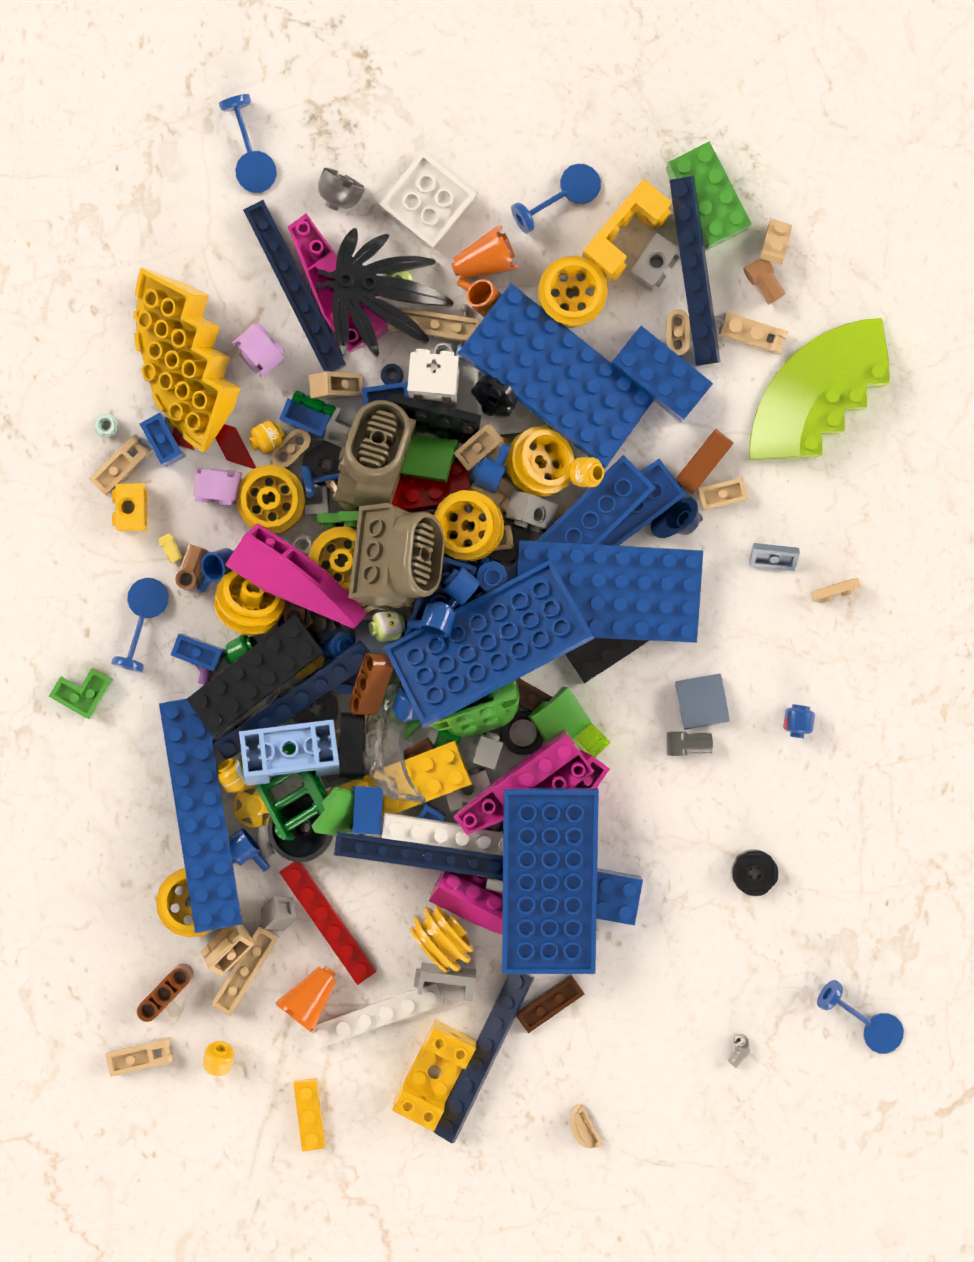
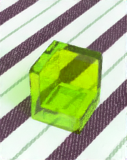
(592, 740)

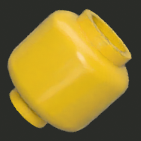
(218, 1058)

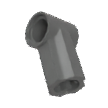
(684, 743)

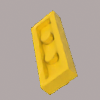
(309, 1114)

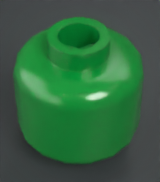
(238, 647)

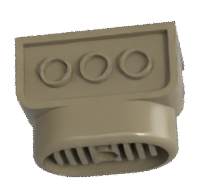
(374, 454)
(395, 556)

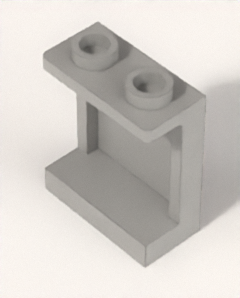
(432, 973)

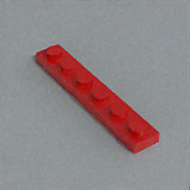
(328, 921)

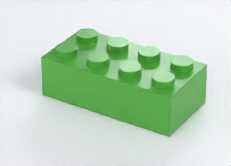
(718, 203)

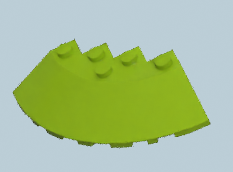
(816, 388)

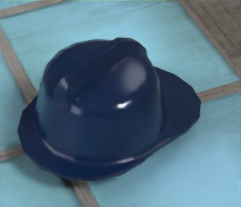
(678, 519)

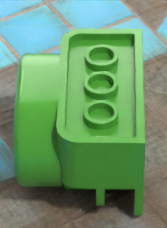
(491, 713)

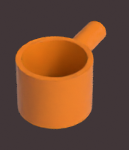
(480, 294)

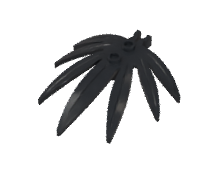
(359, 284)

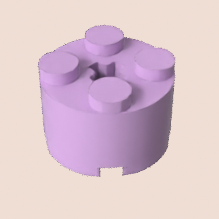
(259, 350)
(217, 485)

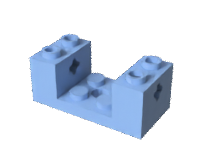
(264, 755)

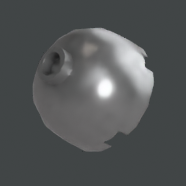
(339, 189)

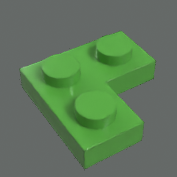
(330, 520)
(82, 699)

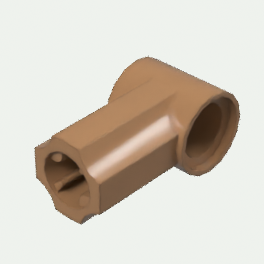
(761, 274)
(191, 565)

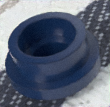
(391, 368)

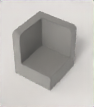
(336, 430)
(319, 502)
(278, 913)

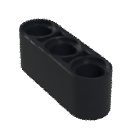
(351, 746)

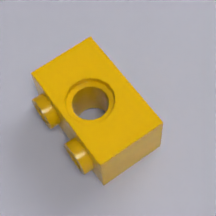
(139, 517)

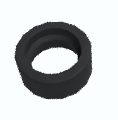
(520, 750)

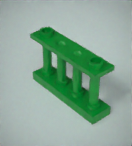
(311, 785)

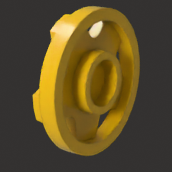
(251, 807)

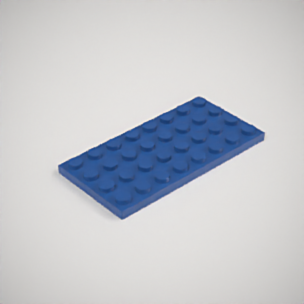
(556, 375)
(626, 588)
(489, 644)
(549, 880)

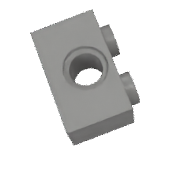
(660, 249)
(531, 511)
(488, 750)
(480, 781)

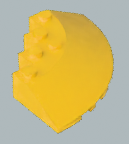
(181, 358)

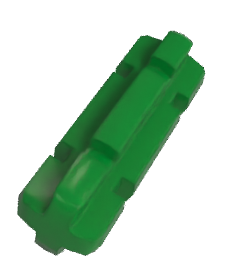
(314, 404)

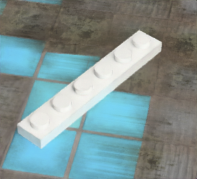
(441, 834)
(375, 1015)

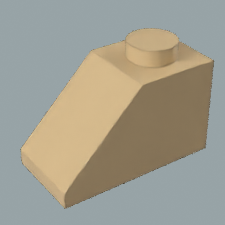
(335, 385)

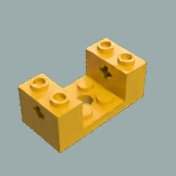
(646, 205)
(424, 1096)

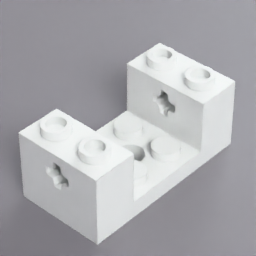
(434, 382)

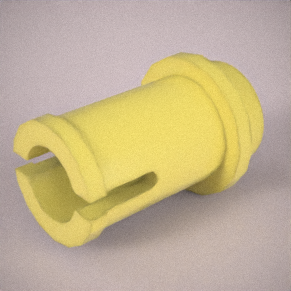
(170, 548)

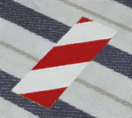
(230, 445)

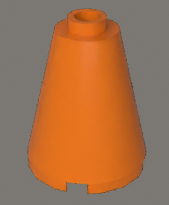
(486, 256)
(309, 997)

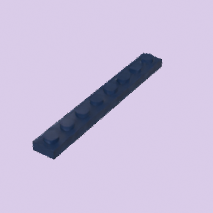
(695, 270)
(294, 287)
(295, 698)
(418, 855)
(486, 1051)

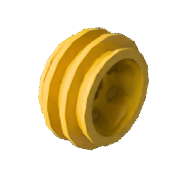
(593, 279)
(530, 466)
(281, 476)
(493, 525)
(319, 552)
(246, 615)
(167, 897)
(442, 938)

